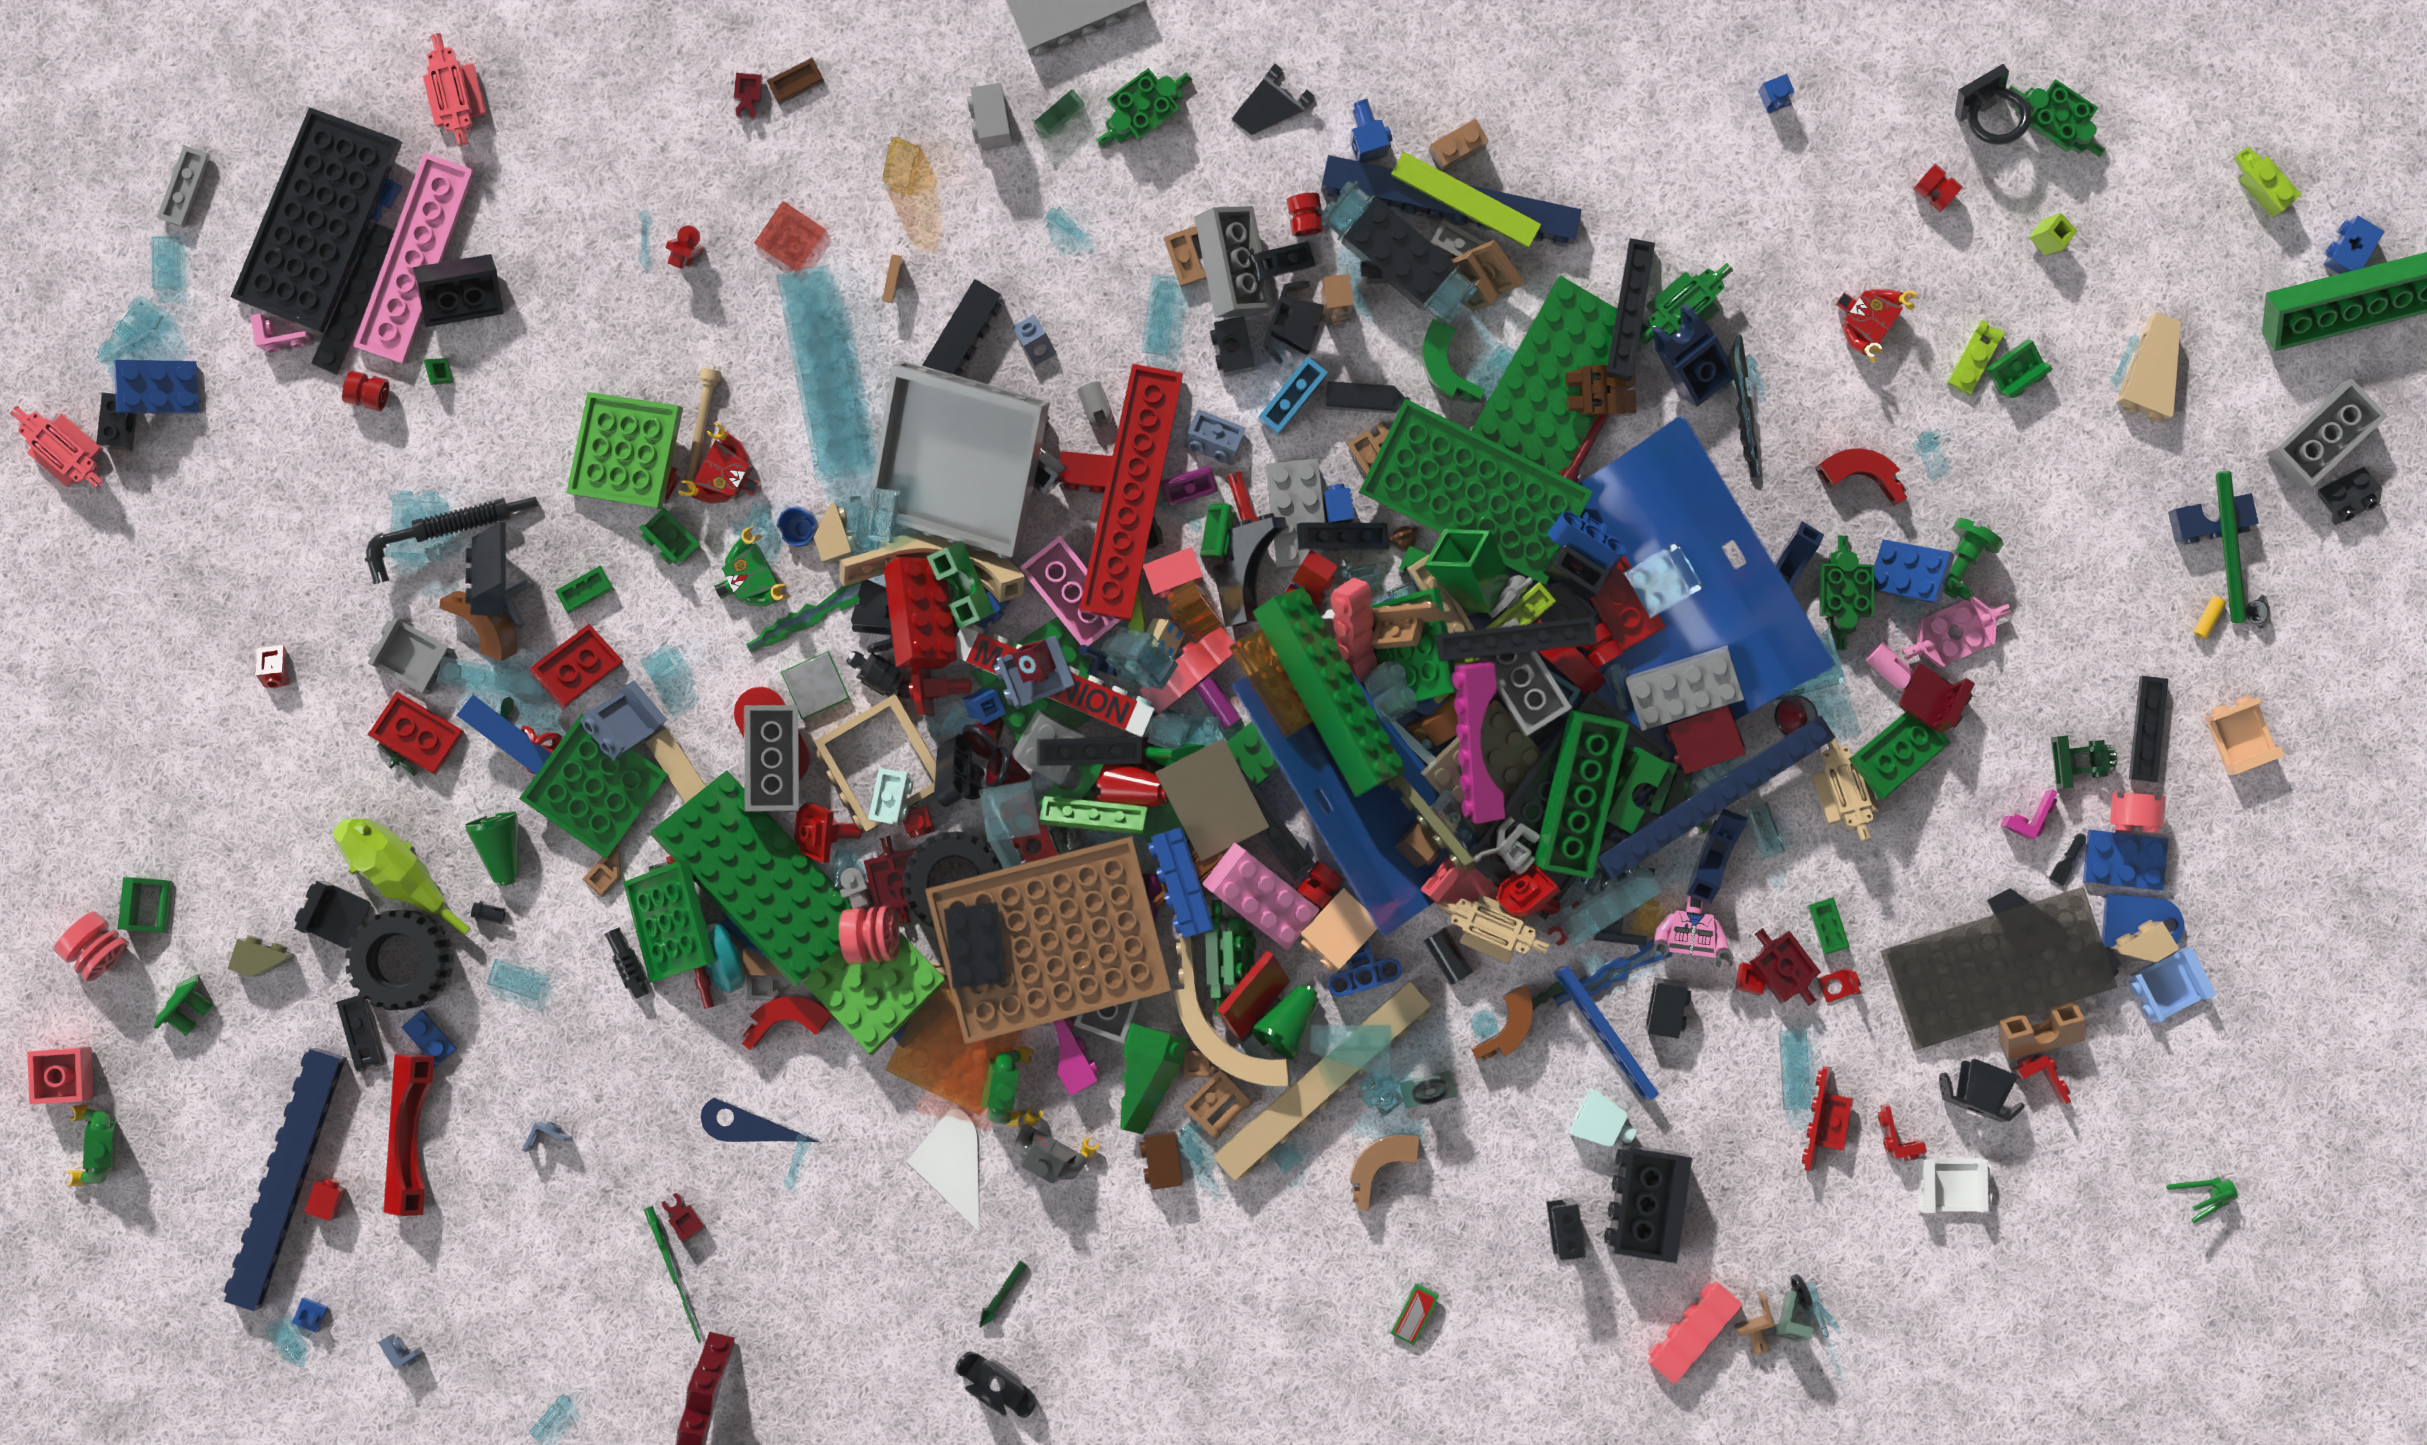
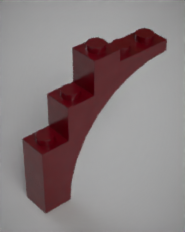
(704, 1390)

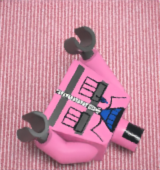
(1692, 934)

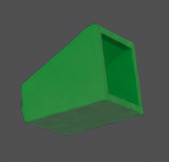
(1469, 568)

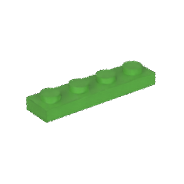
(1093, 815)

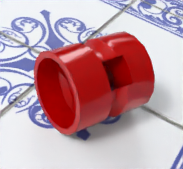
(1937, 187)
(1305, 214)
(370, 391)
(1604, 649)
(1320, 884)

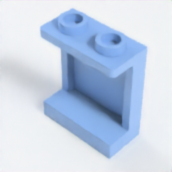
(2171, 984)

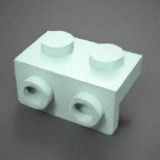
(890, 797)

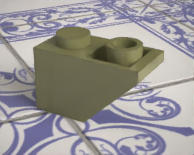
(255, 958)

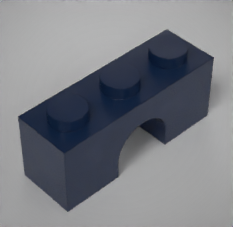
(2190, 522)

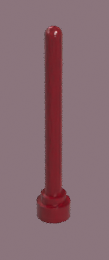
(1572, 471)

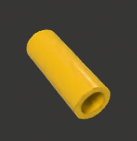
(2209, 617)

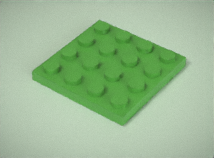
(624, 450)
(875, 997)

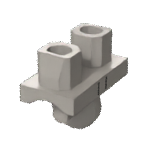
(855, 888)

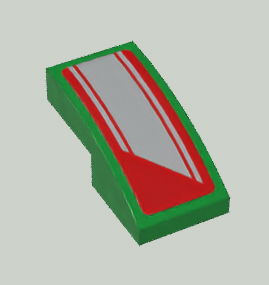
(1414, 1314)

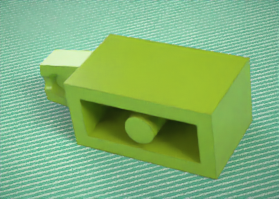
(2265, 181)

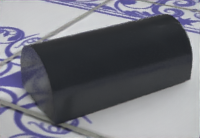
(1448, 956)

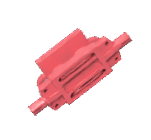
(452, 91)
(60, 447)

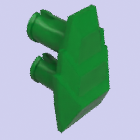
(186, 993)

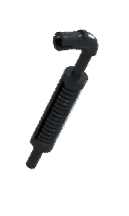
(441, 525)

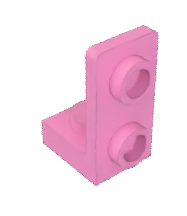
(264, 329)

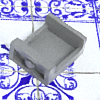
(409, 655)

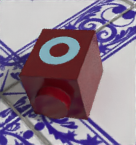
(1034, 661)

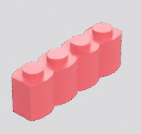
(1354, 625)
(1193, 667)
(1694, 1332)

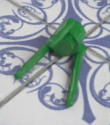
(2220, 1194)

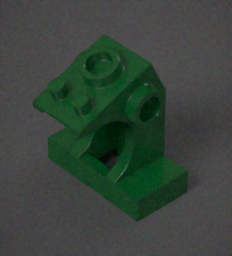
(2102, 759)

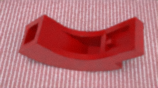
(1864, 463)
(1574, 668)
(797, 1008)

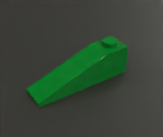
(1150, 1068)

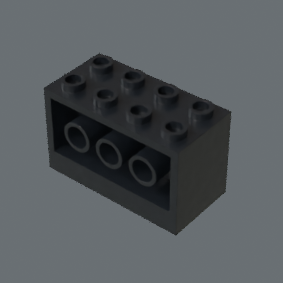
(1665, 1205)

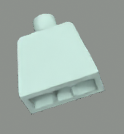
(1601, 1121)

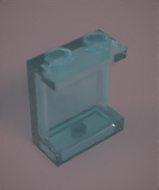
(408, 508)

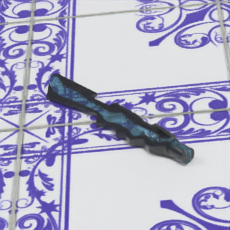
(1744, 407)

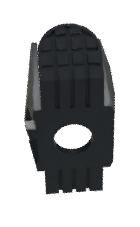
(1294, 322)
(872, 615)
(1984, 1088)
(1014, 1393)

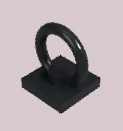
(1983, 95)

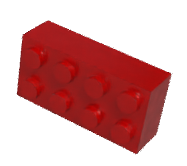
(919, 615)

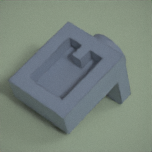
(395, 1352)

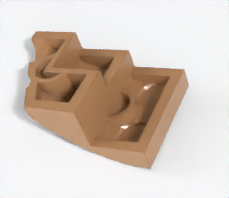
(1492, 272)

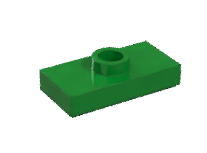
(584, 589)
(1828, 926)

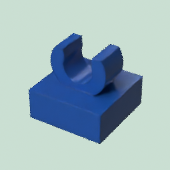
(310, 1314)

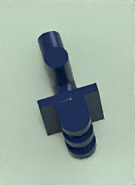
(1098, 661)

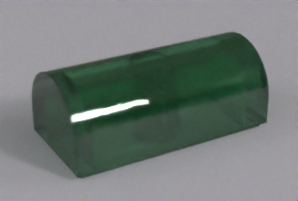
(1058, 114)

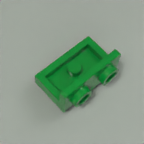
(2018, 370)
(670, 536)

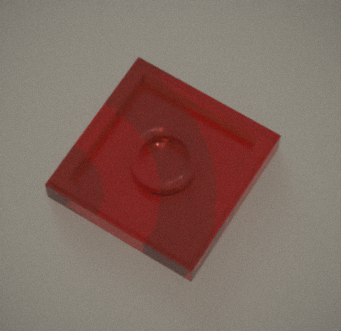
(790, 236)

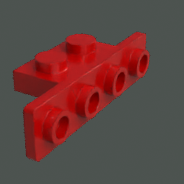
(1829, 1122)

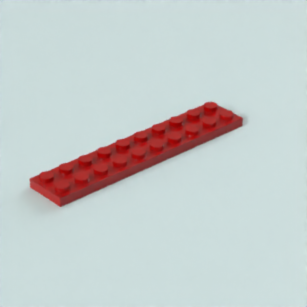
(1131, 492)

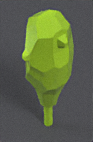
(391, 867)

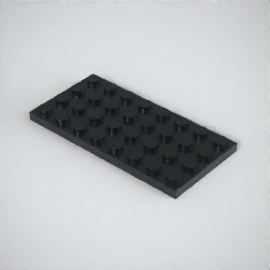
(316, 219)
(1531, 796)

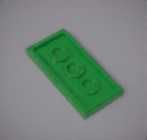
(1897, 754)

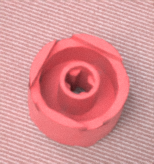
(2138, 811)

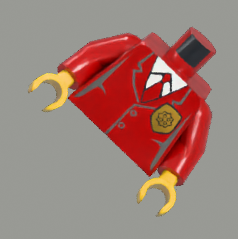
(1871, 317)
(723, 471)

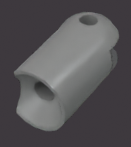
(1094, 400)

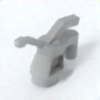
(1511, 592)
(1513, 852)

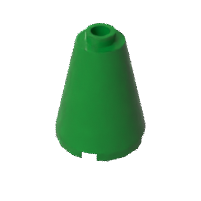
(497, 845)
(1288, 1022)

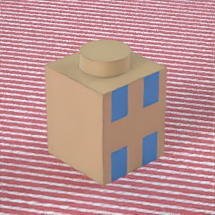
(1166, 633)

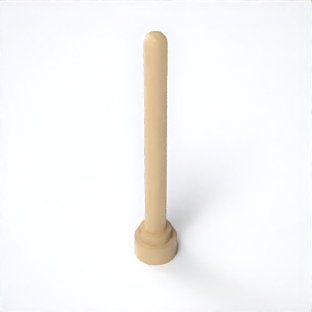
(709, 380)

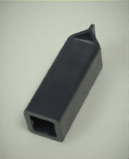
(1363, 397)

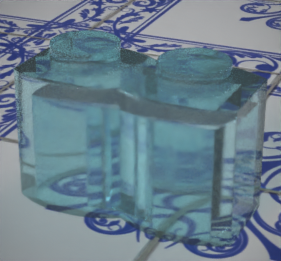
(1390, 691)

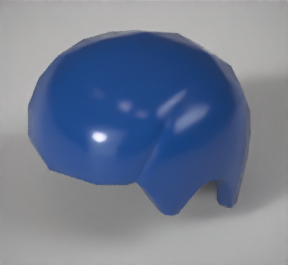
(797, 526)

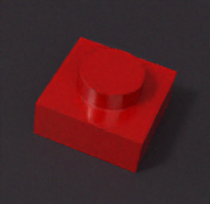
(1749, 980)

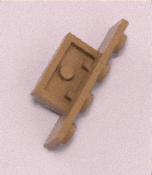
(1402, 624)

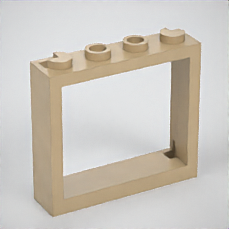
(837, 776)

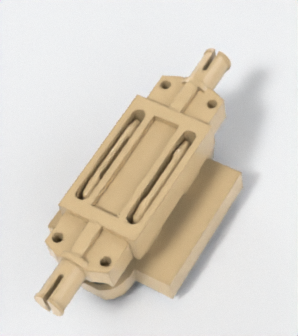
(1844, 792)
(1492, 929)

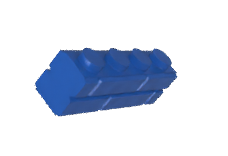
(1182, 883)

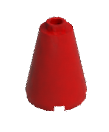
(1130, 786)

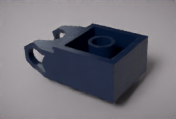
(1693, 358)

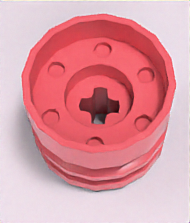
(869, 935)
(91, 946)

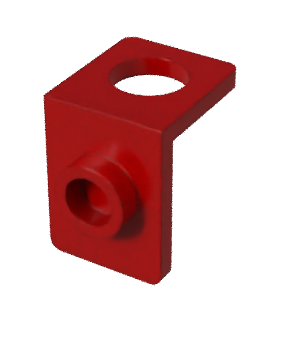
(1849, 981)

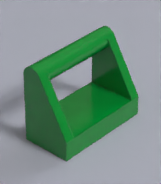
(1216, 535)
(1166, 756)
(130, 904)

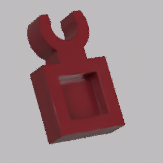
(747, 90)
(685, 1220)

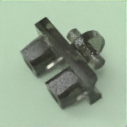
(1066, 839)

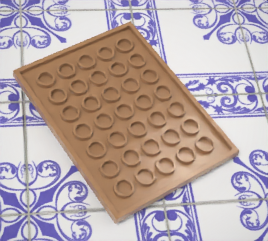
(1070, 938)

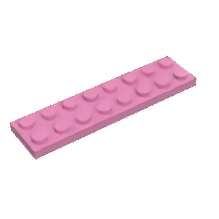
(417, 241)

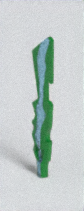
(806, 617)
(653, 1221)

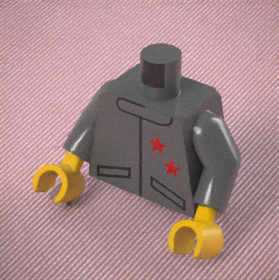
(1047, 1156)

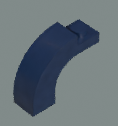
(1798, 553)
(1714, 855)

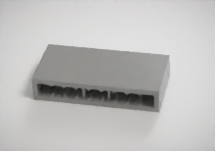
(1059, 21)

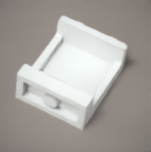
(1954, 1184)

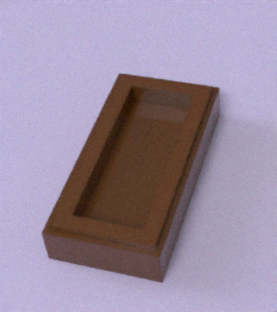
(795, 81)

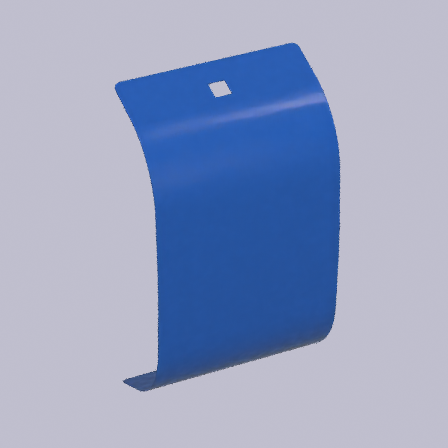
(1649, 501)

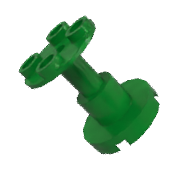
(1969, 552)

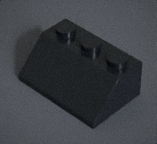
(458, 290)
(487, 571)

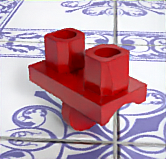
(684, 247)

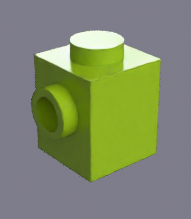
(2053, 234)

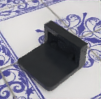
(332, 913)

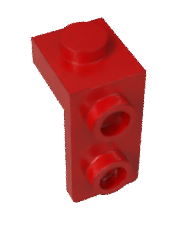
(2028, 1066)
(1908, 1150)

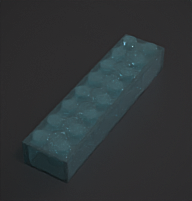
(823, 373)

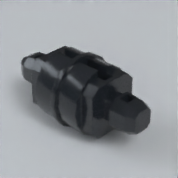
(879, 674)

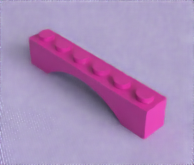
(1475, 688)
(1074, 1065)

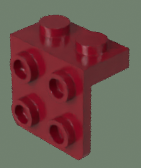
(1935, 699)

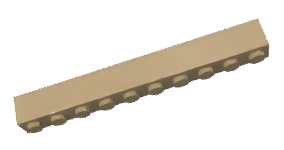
(1312, 1090)

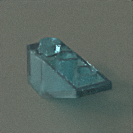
(139, 327)

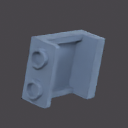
(1026, 693)
(623, 721)

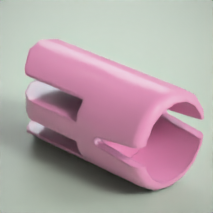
(1889, 666)

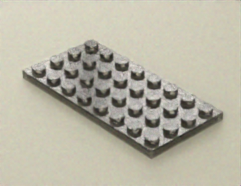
(1998, 968)

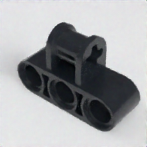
(955, 772)

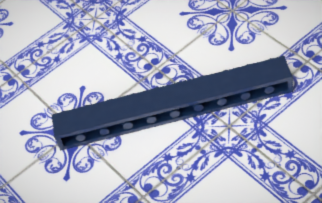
(1556, 220)
(1715, 797)
(284, 1179)

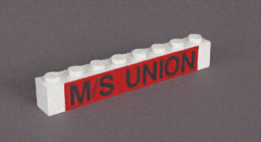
(1086, 696)

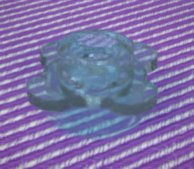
(1928, 441)
(1278, 1157)

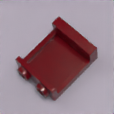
(1706, 739)

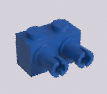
(1370, 138)

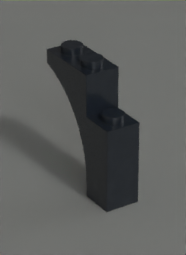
(1238, 574)

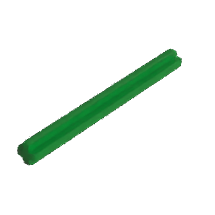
(2231, 546)

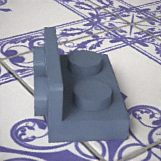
(1214, 437)

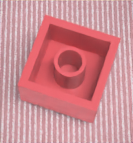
(1172, 572)
(60, 1075)

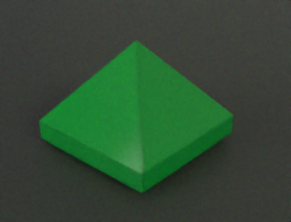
(438, 371)

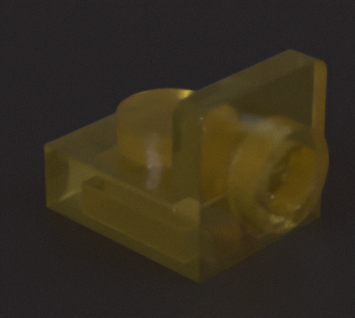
(1647, 919)

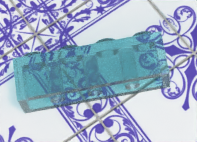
(491, 680)
(1608, 904)

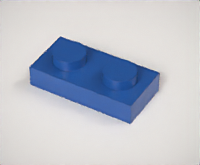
(429, 1037)

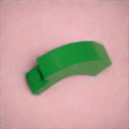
(1437, 366)

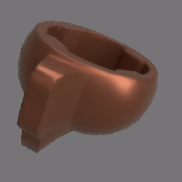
(1404, 537)

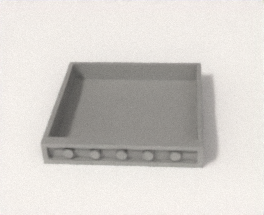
(960, 457)

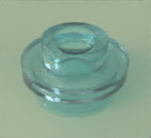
(1492, 1023)

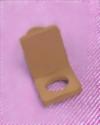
(1756, 1327)

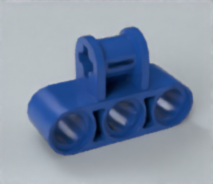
(1587, 539)
(1363, 961)

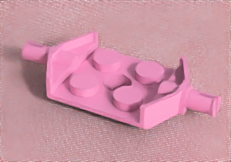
(1976, 626)

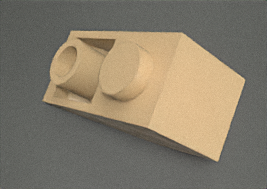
(831, 535)
(2148, 944)

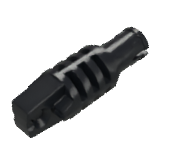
(627, 964)

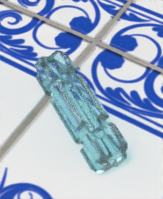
(551, 1416)

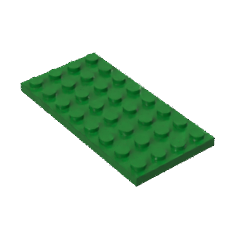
(1530, 398)
(1471, 483)
(757, 877)

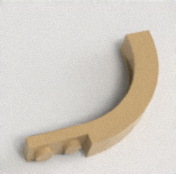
(995, 573)
(1207, 1039)

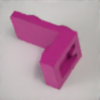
(2019, 824)

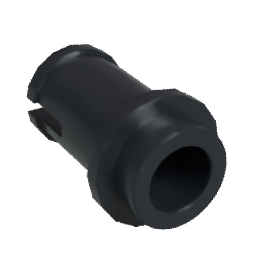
(488, 912)

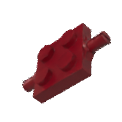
(886, 878)
(1785, 967)

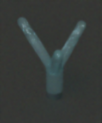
(1819, 1310)

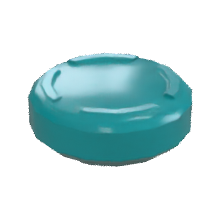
(728, 968)

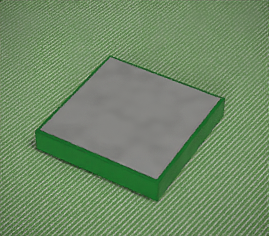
(815, 685)

